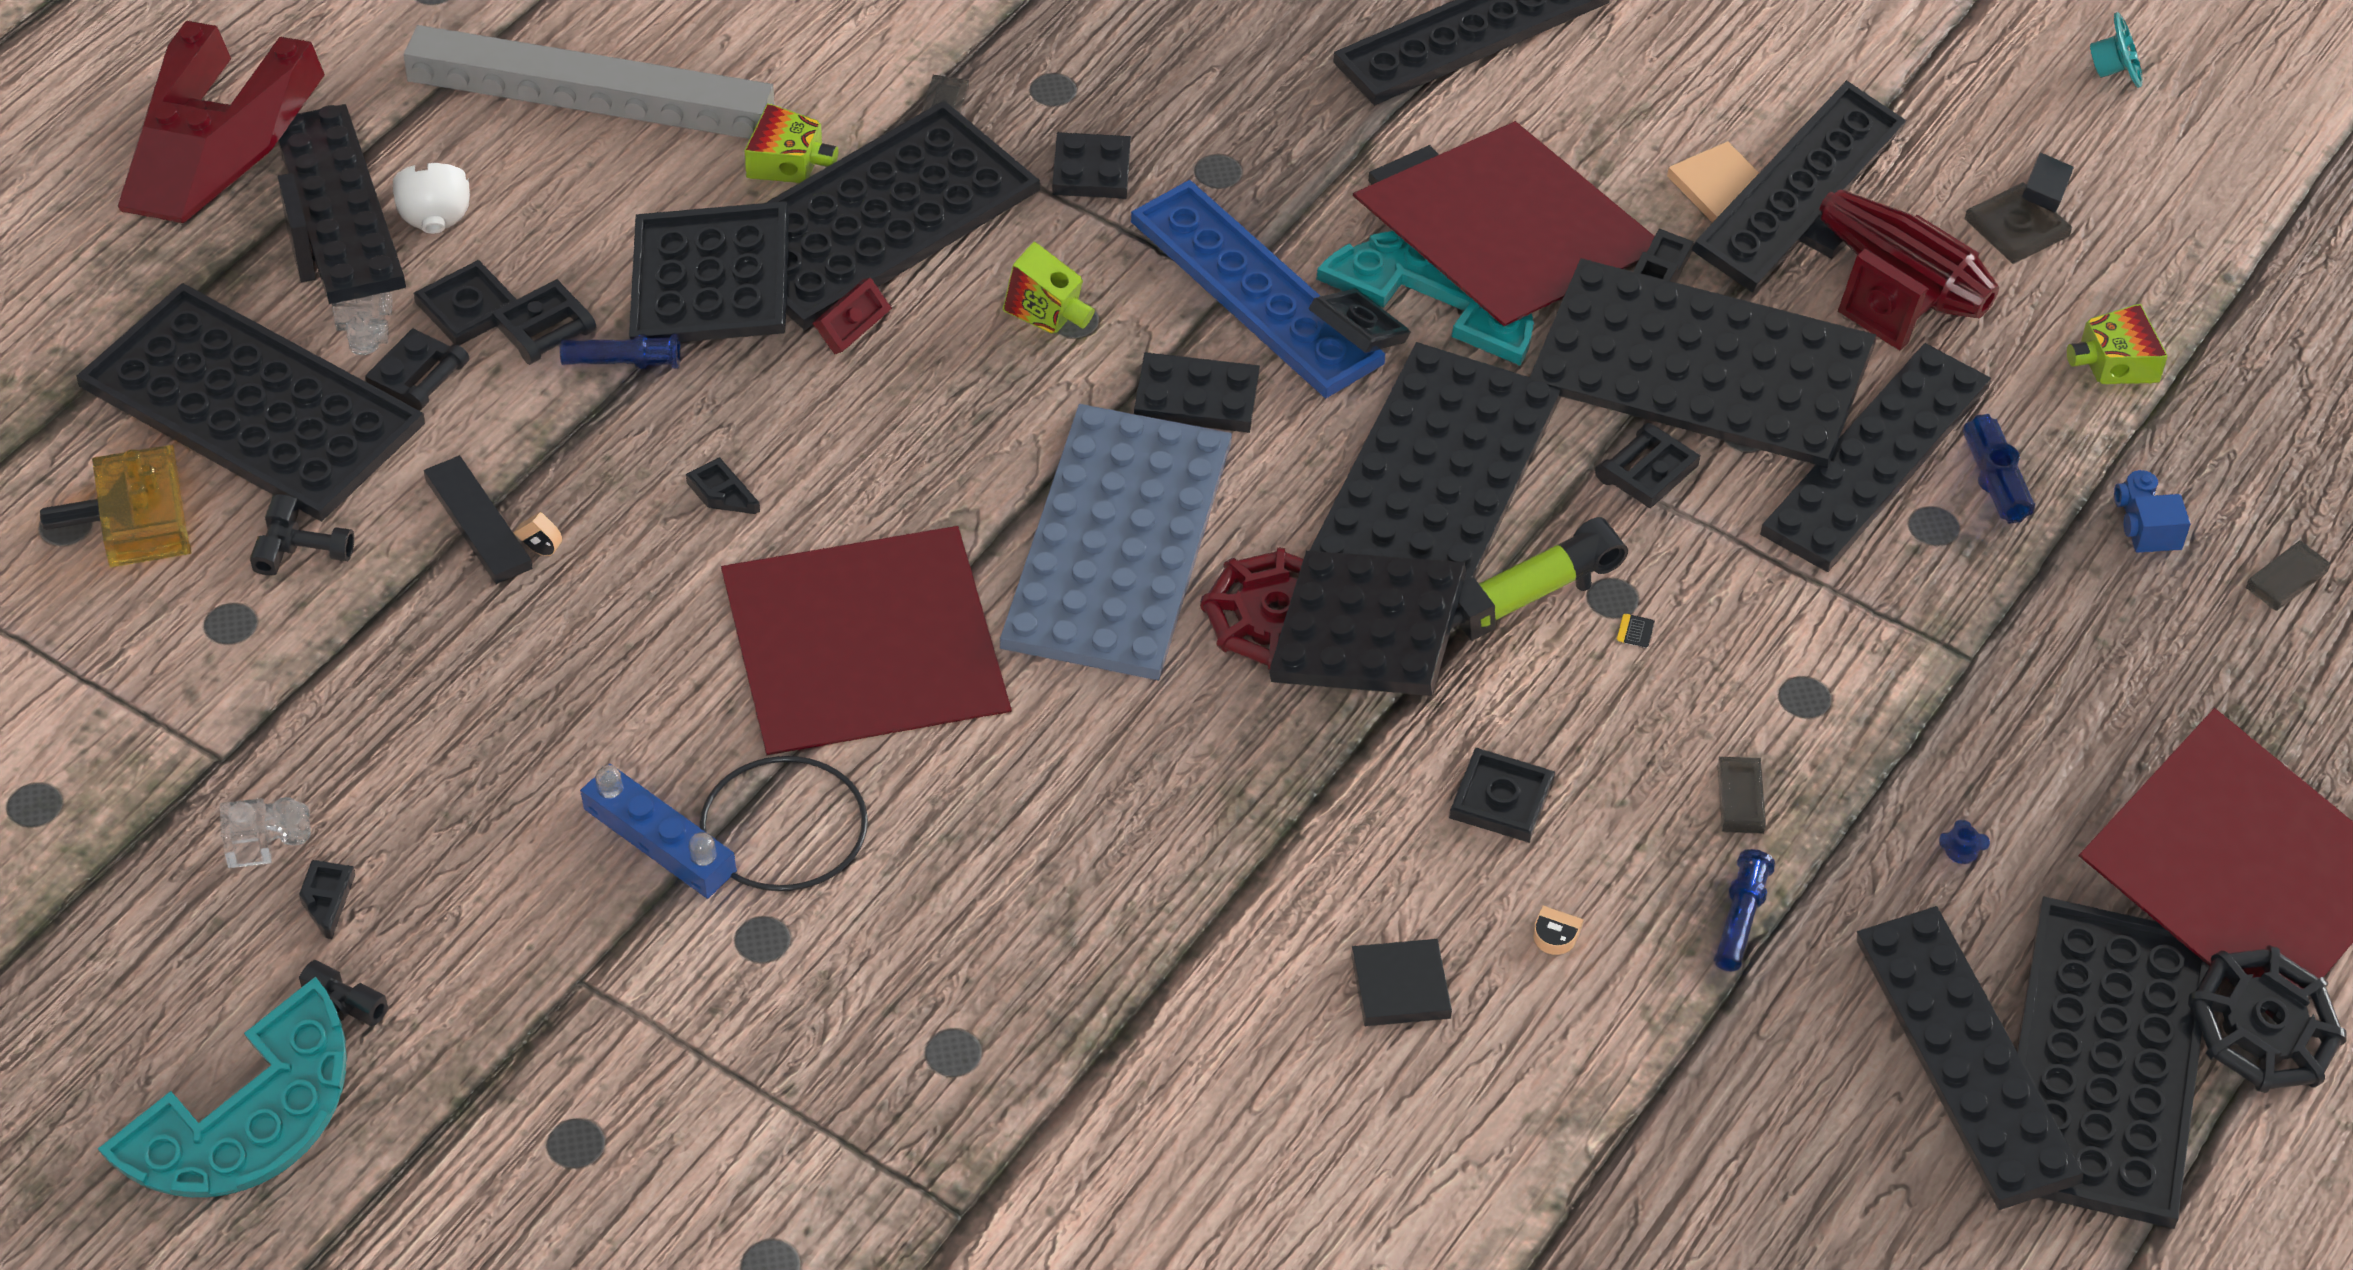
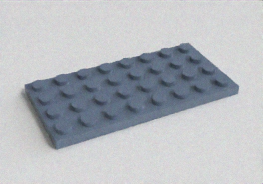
(1117, 542)

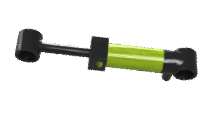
(1590, 549)

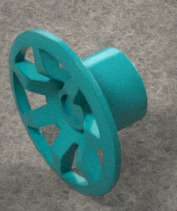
(2113, 55)

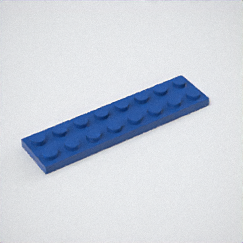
(1253, 286)

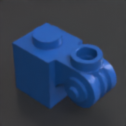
(2151, 519)

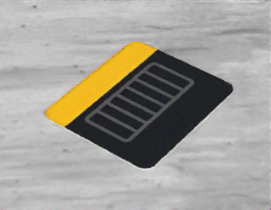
(1635, 630)

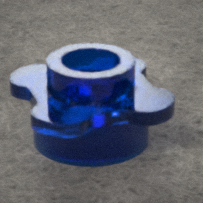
(1962, 851)

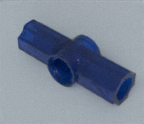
(1999, 468)

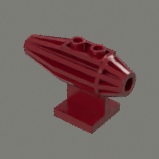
(1903, 268)

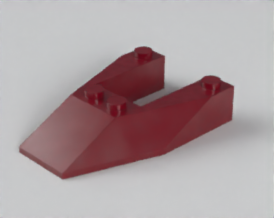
(200, 146)

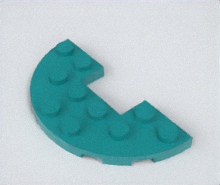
(1388, 262)
(257, 1128)

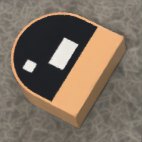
(539, 534)
(1556, 931)

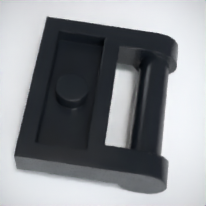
(538, 312)
(410, 362)
(1656, 472)

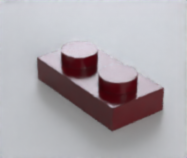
(852, 315)

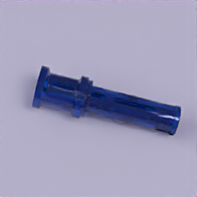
(640, 351)
(1747, 894)

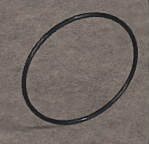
(864, 819)

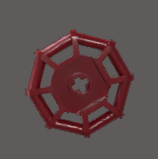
(1252, 603)

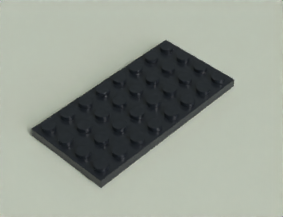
(894, 206)
(1704, 362)
(251, 400)
(1440, 462)
(2114, 1054)

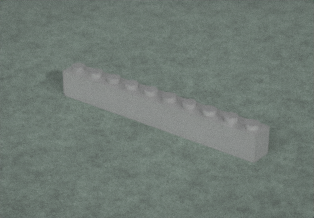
(586, 81)

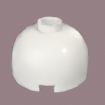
(431, 197)

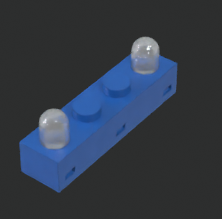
(658, 830)

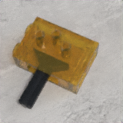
(137, 506)

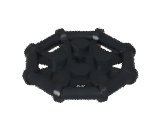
(2249, 1029)

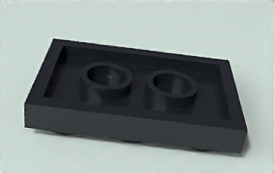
(1197, 391)

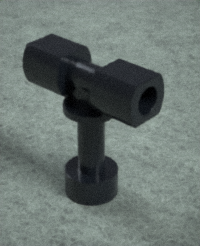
(284, 536)
(357, 1002)

